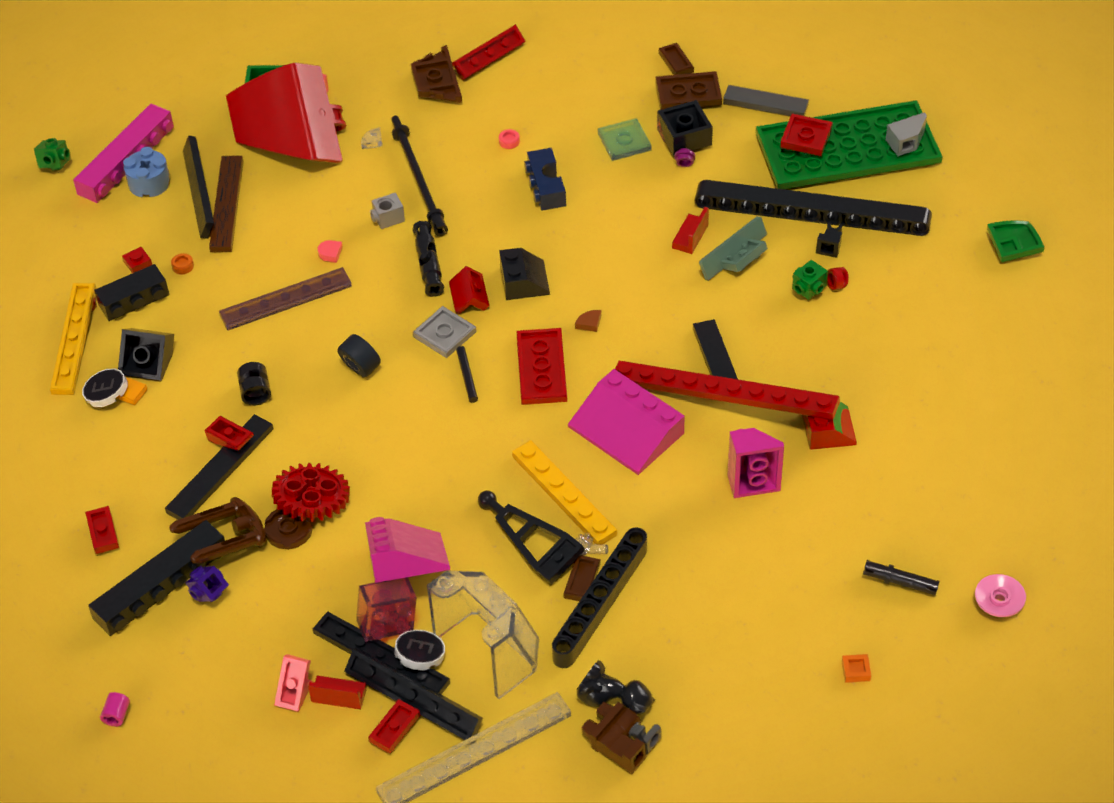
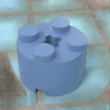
(146, 172)

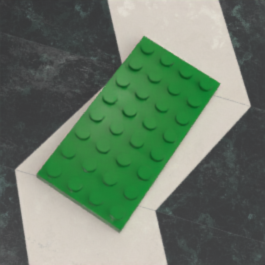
(853, 148)

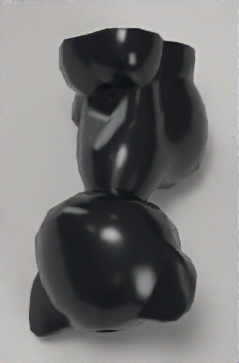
(601, 688)

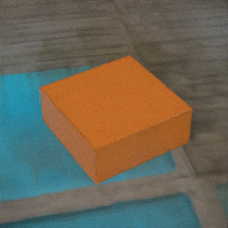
(856, 668)

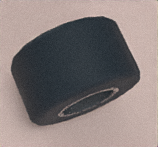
(359, 355)

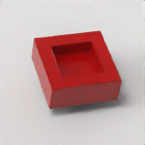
(137, 260)

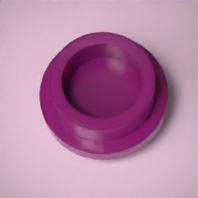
(684, 157)

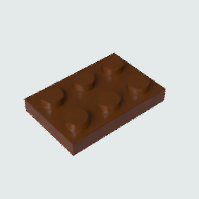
(685, 88)

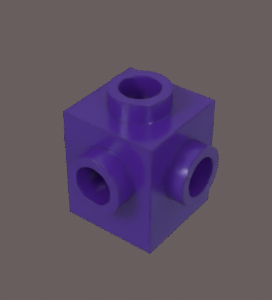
(206, 584)

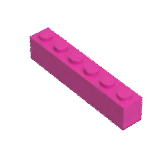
(108, 167)

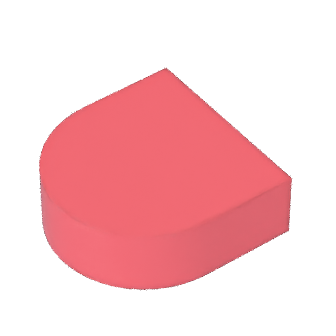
(330, 250)

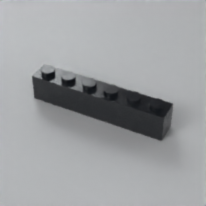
(152, 580)

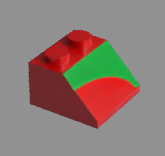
(829, 432)

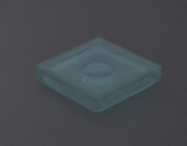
(624, 139)

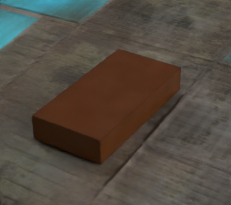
(676, 59)
(581, 577)

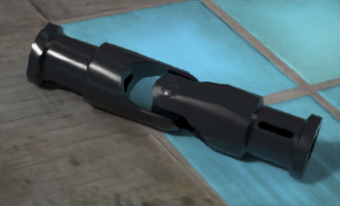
(428, 258)

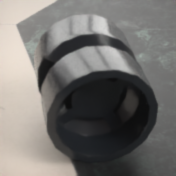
(253, 383)

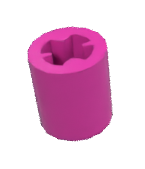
(114, 709)

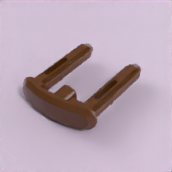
(245, 519)

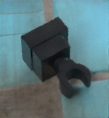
(830, 242)

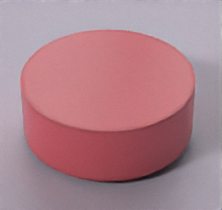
(509, 139)

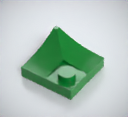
(1014, 239)

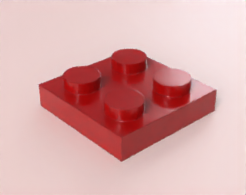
(806, 134)

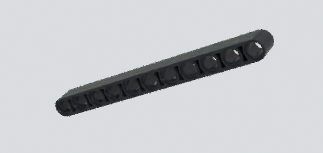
(813, 207)

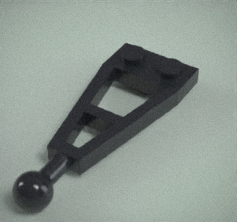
(556, 560)

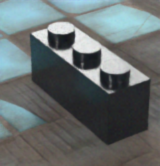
(131, 292)

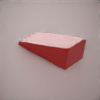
(227, 434)

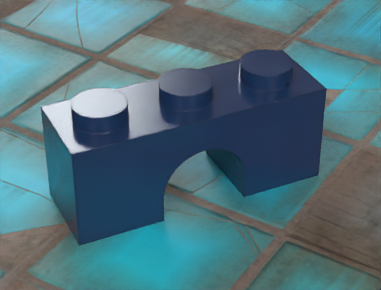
(543, 178)

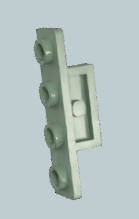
(737, 250)

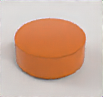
(182, 263)

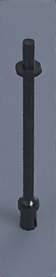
(434, 216)

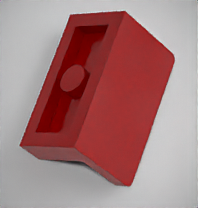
(691, 232)
(468, 289)
(337, 692)

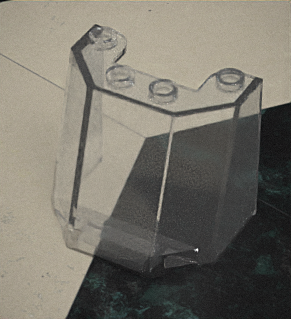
(508, 632)

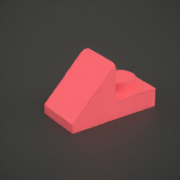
(293, 682)

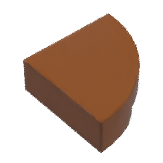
(589, 320)

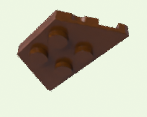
(436, 77)

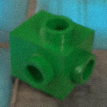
(52, 154)
(809, 279)

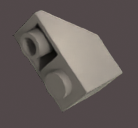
(906, 134)

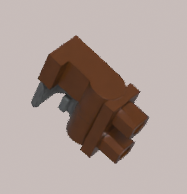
(613, 735)

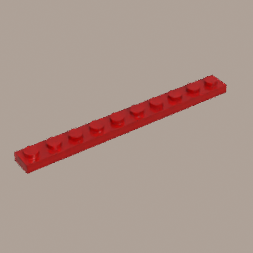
(731, 390)

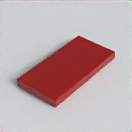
(541, 366)

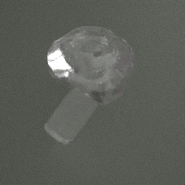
(591, 548)

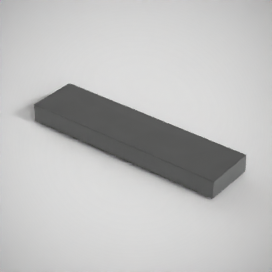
(765, 101)

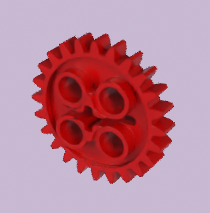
(310, 492)

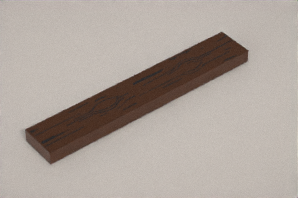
(226, 204)

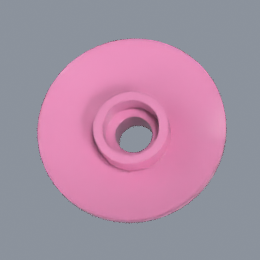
(1003, 588)

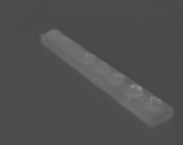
(474, 750)

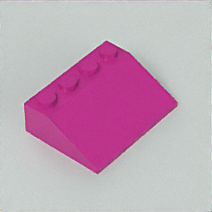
(627, 422)
(404, 549)

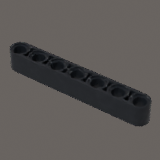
(619, 566)

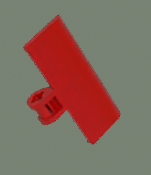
(288, 114)

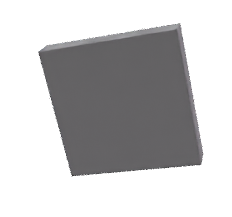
(444, 331)

